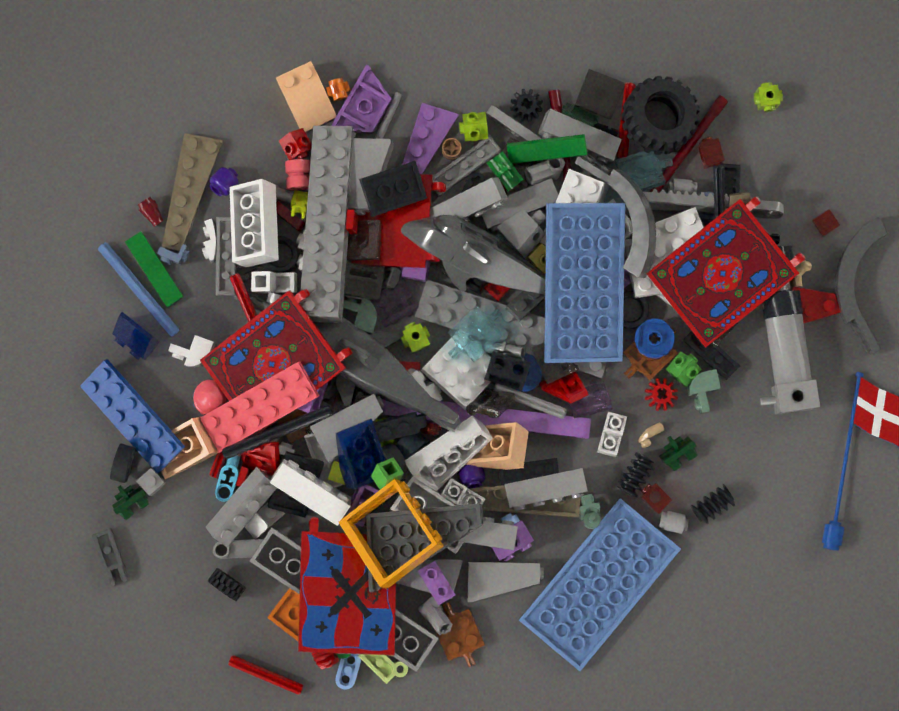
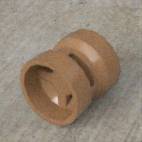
(448, 148)

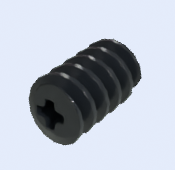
(636, 474)
(713, 504)

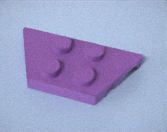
(364, 104)

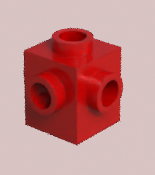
(296, 144)

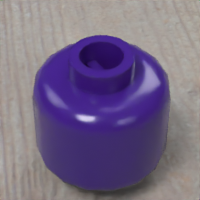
(223, 180)
(471, 476)

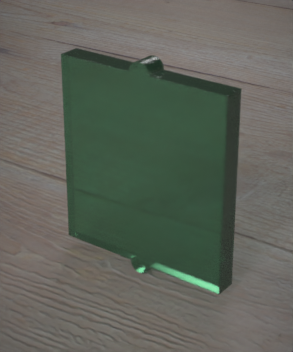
(579, 114)

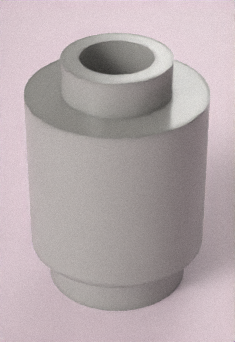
(682, 185)
(673, 522)

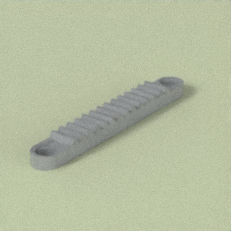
(705, 204)

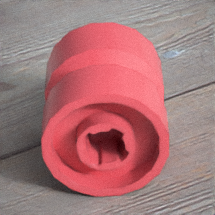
(298, 174)

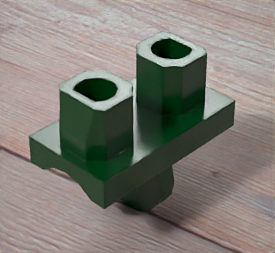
(676, 449)
(122, 506)

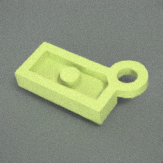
(383, 666)

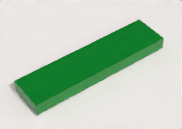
(547, 148)
(154, 269)

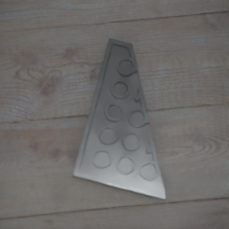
(399, 537)

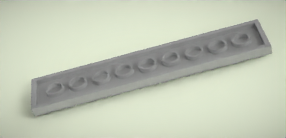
(449, 305)

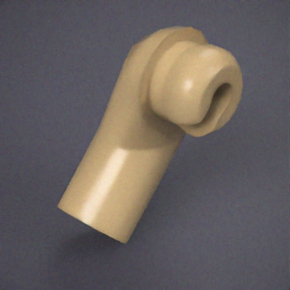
(801, 268)
(650, 432)

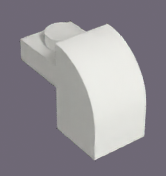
(277, 283)
(198, 349)

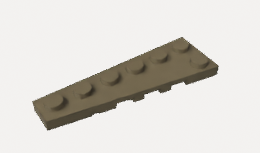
(193, 172)
(497, 502)

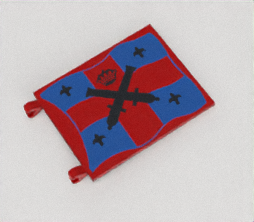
(336, 602)

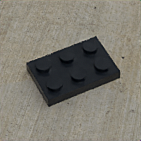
(393, 188)
(283, 502)

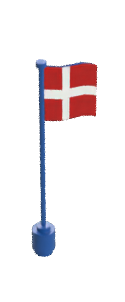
(876, 414)

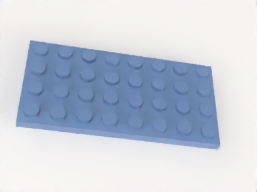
(584, 282)
(599, 584)

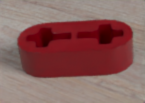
(285, 214)

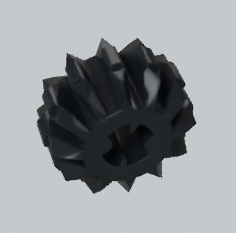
(530, 100)

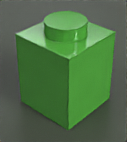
(386, 472)

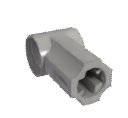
(543, 171)
(434, 614)

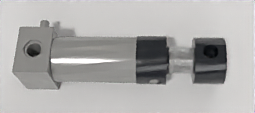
(788, 351)

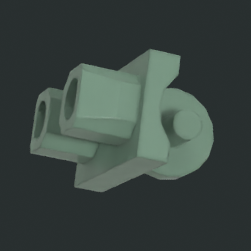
(589, 512)

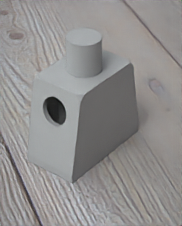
(523, 231)

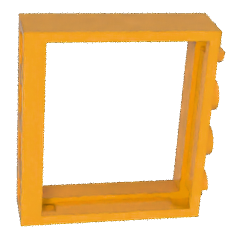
(363, 549)

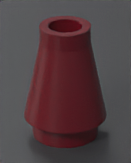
(150, 211)

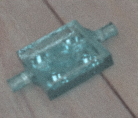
(644, 169)
(475, 333)

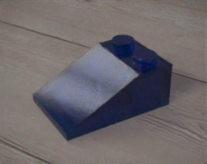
(134, 336)
(358, 453)

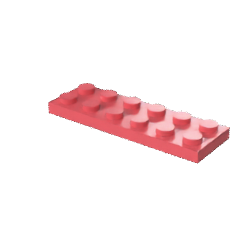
(259, 406)

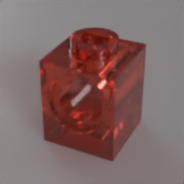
(710, 152)
(661, 504)

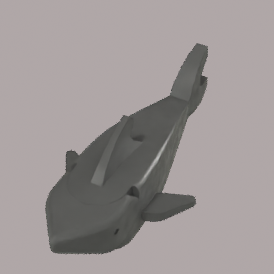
(473, 253)
(380, 373)

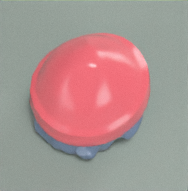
(208, 397)

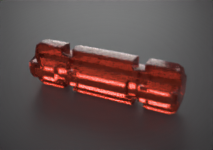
(432, 428)

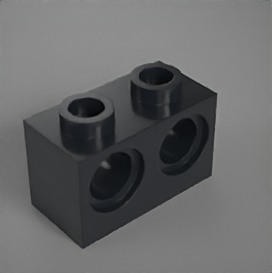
(506, 375)

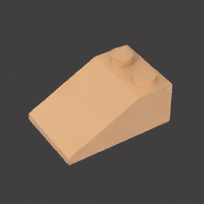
(306, 97)
(197, 447)
(505, 449)

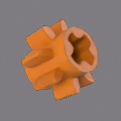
(338, 89)

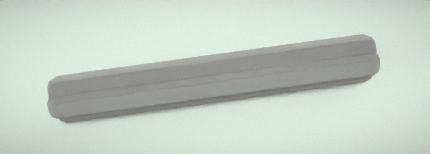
(534, 402)

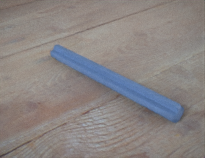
(138, 289)

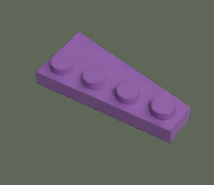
(428, 134)

